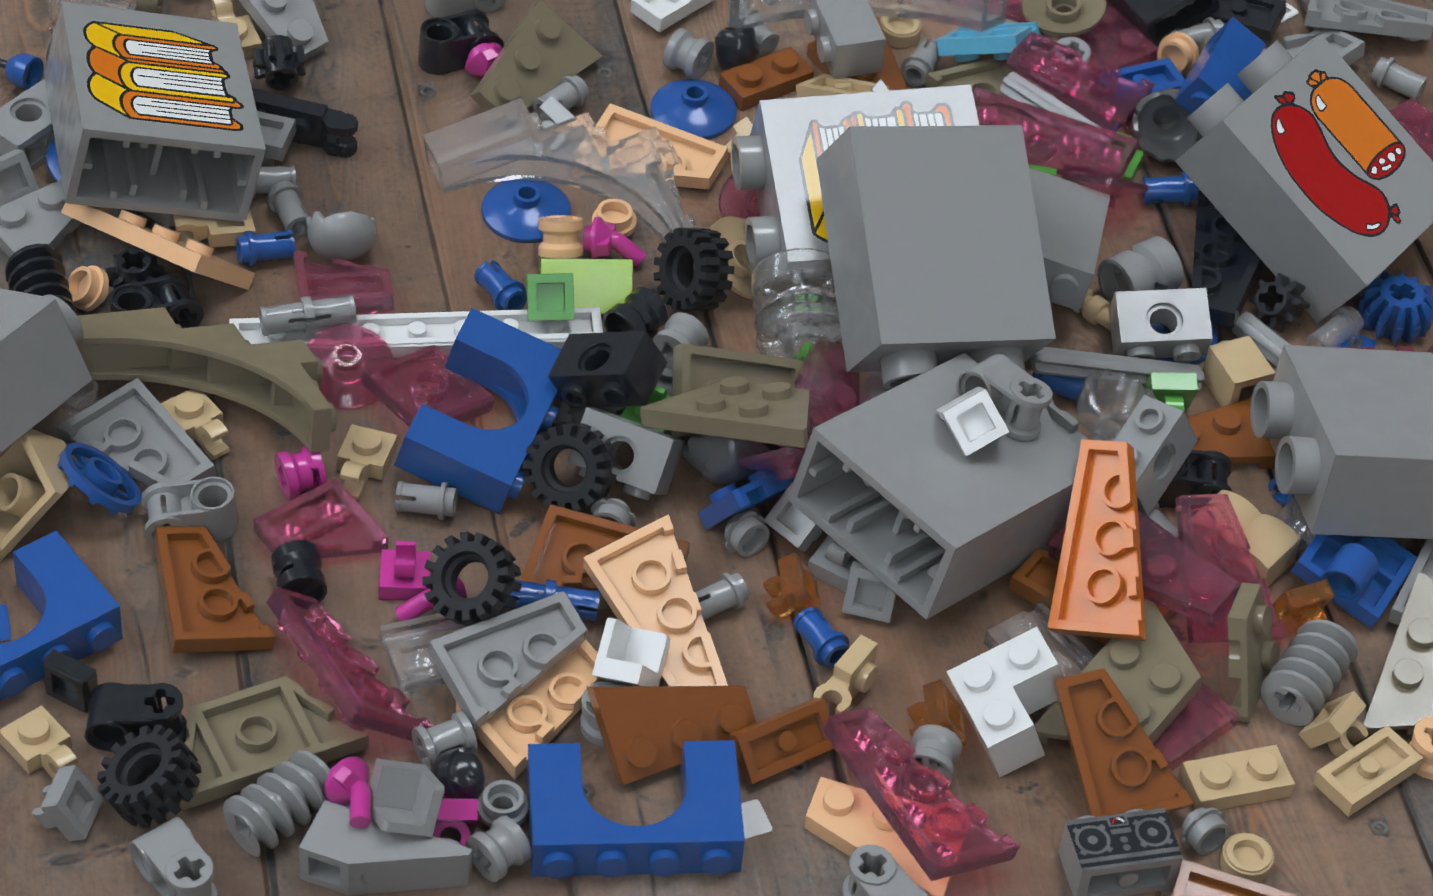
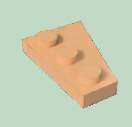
(697, 157)
(539, 710)
(851, 819)

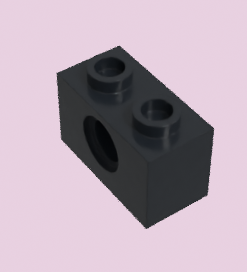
(607, 369)

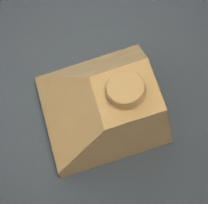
(28, 485)

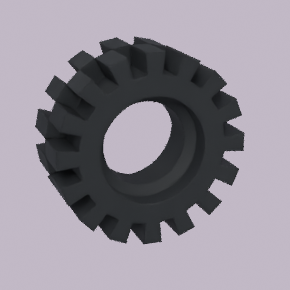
(708, 255)
(597, 462)
(450, 563)
(161, 792)

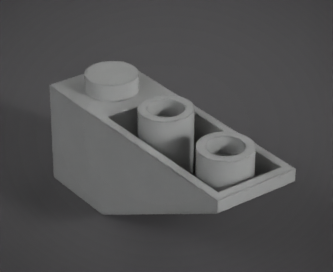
(377, 860)

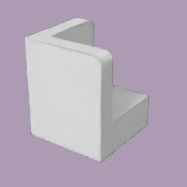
(973, 420)
(630, 655)

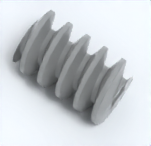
(1308, 671)
(276, 801)

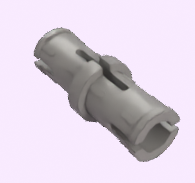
(307, 315)

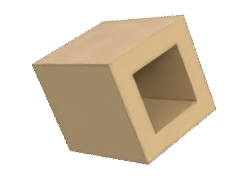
(1235, 369)

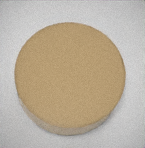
(901, 31)
(1247, 857)

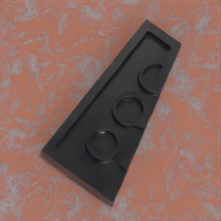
(1222, 264)

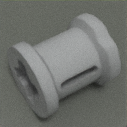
(443, 737)

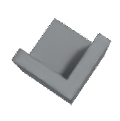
(405, 797)

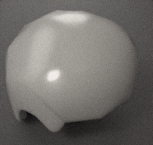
(341, 234)

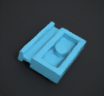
(999, 40)

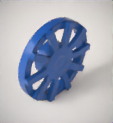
(99, 478)

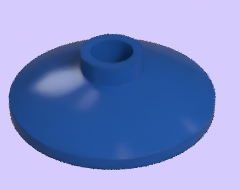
(694, 107)
(515, 205)

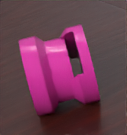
(299, 471)

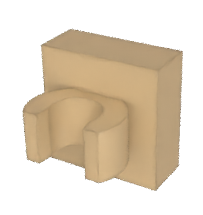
(1335, 723)

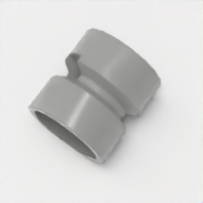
(1148, 266)

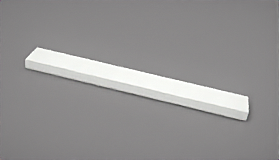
(416, 331)

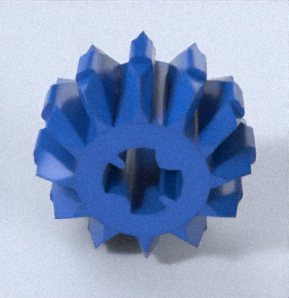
(1397, 307)

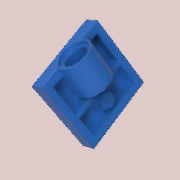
(1359, 570)

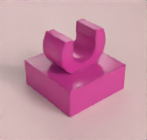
(402, 571)
(457, 815)

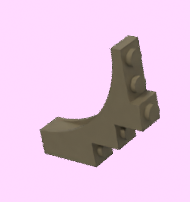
(213, 359)

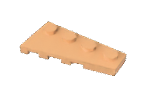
(160, 242)
(651, 591)

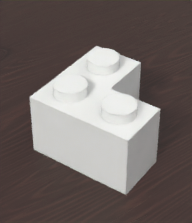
(1001, 692)

